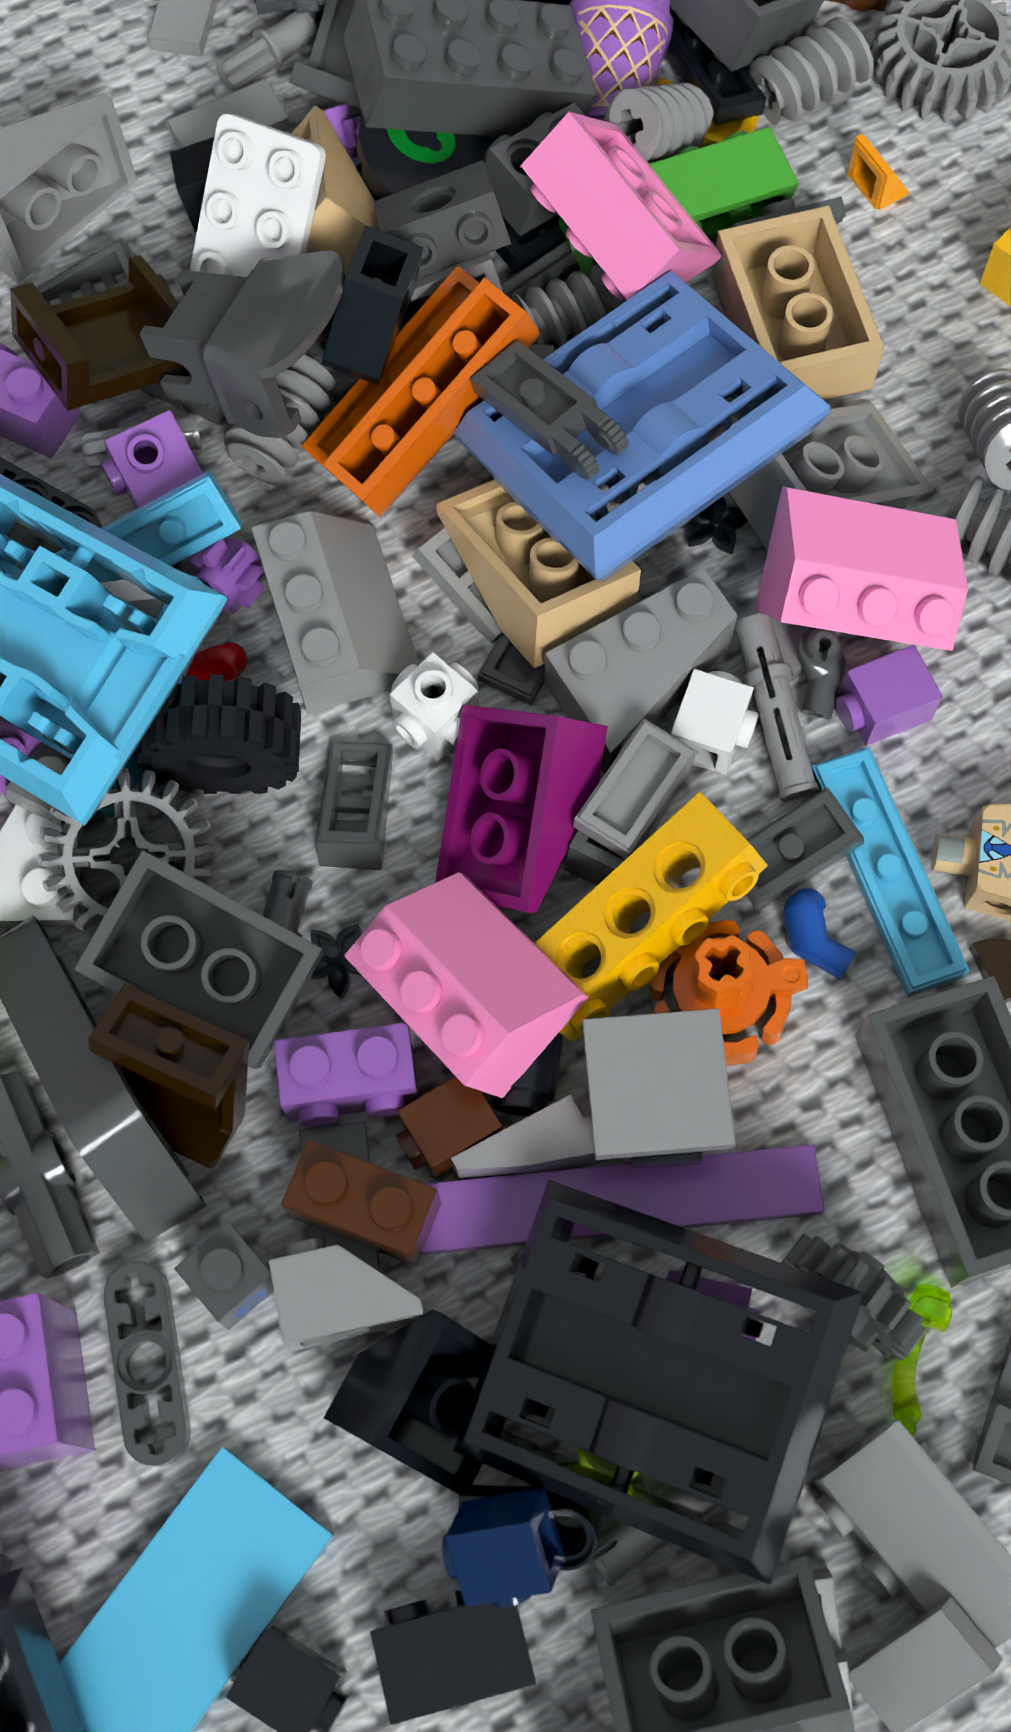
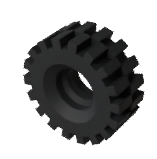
(224, 737)

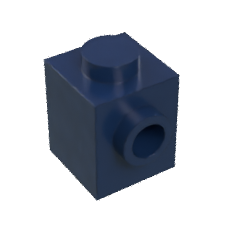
(504, 1548)

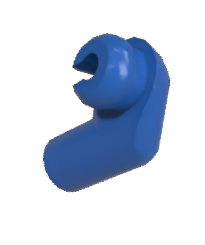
(808, 934)

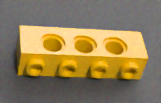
(649, 883)

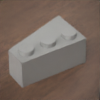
(641, 659)

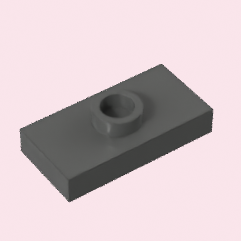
(801, 846)

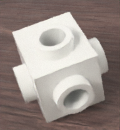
(420, 715)

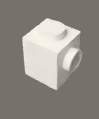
(715, 718)

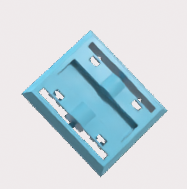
(73, 653)

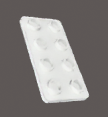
(256, 197)

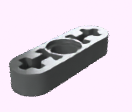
(171, 1412)

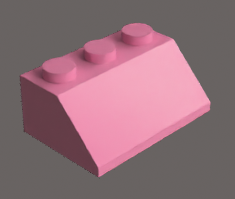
(616, 206)
(864, 570)
(467, 981)

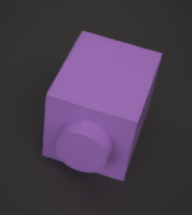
(888, 696)

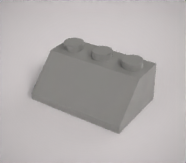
(334, 607)
(917, 1530)

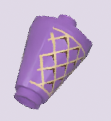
(622, 44)

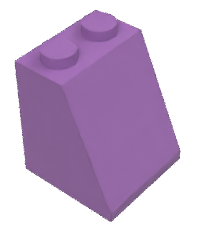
(41, 1383)

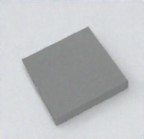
(658, 1084)

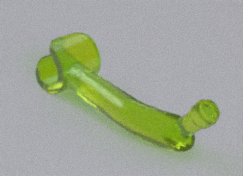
(936, 1311)

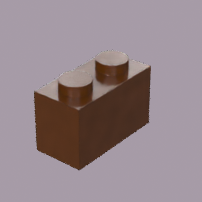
(362, 1202)

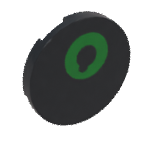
(405, 158)

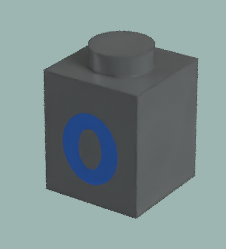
(226, 1276)

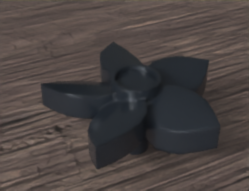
(719, 524)
(333, 961)

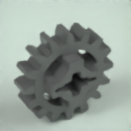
(884, 1310)

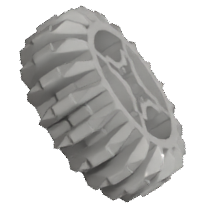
(913, 61)
(123, 797)

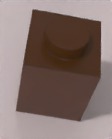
(445, 1125)

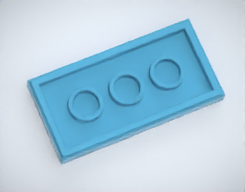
(192, 1604)

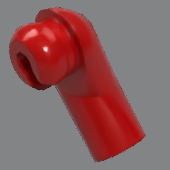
(223, 659)

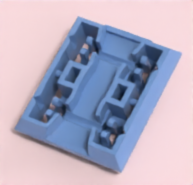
(664, 378)

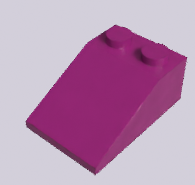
(516, 800)

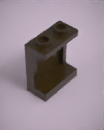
(93, 343)
(180, 1069)

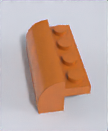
(393, 429)

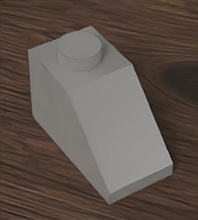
(335, 1296)

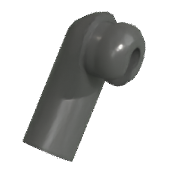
(824, 669)

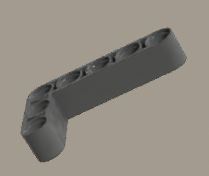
(88, 1090)

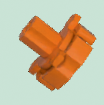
(748, 976)

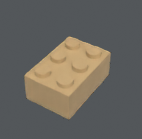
(800, 300)

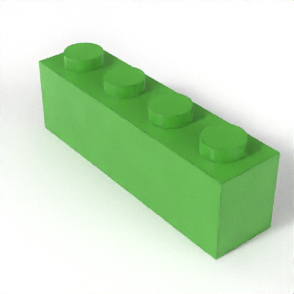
(722, 182)

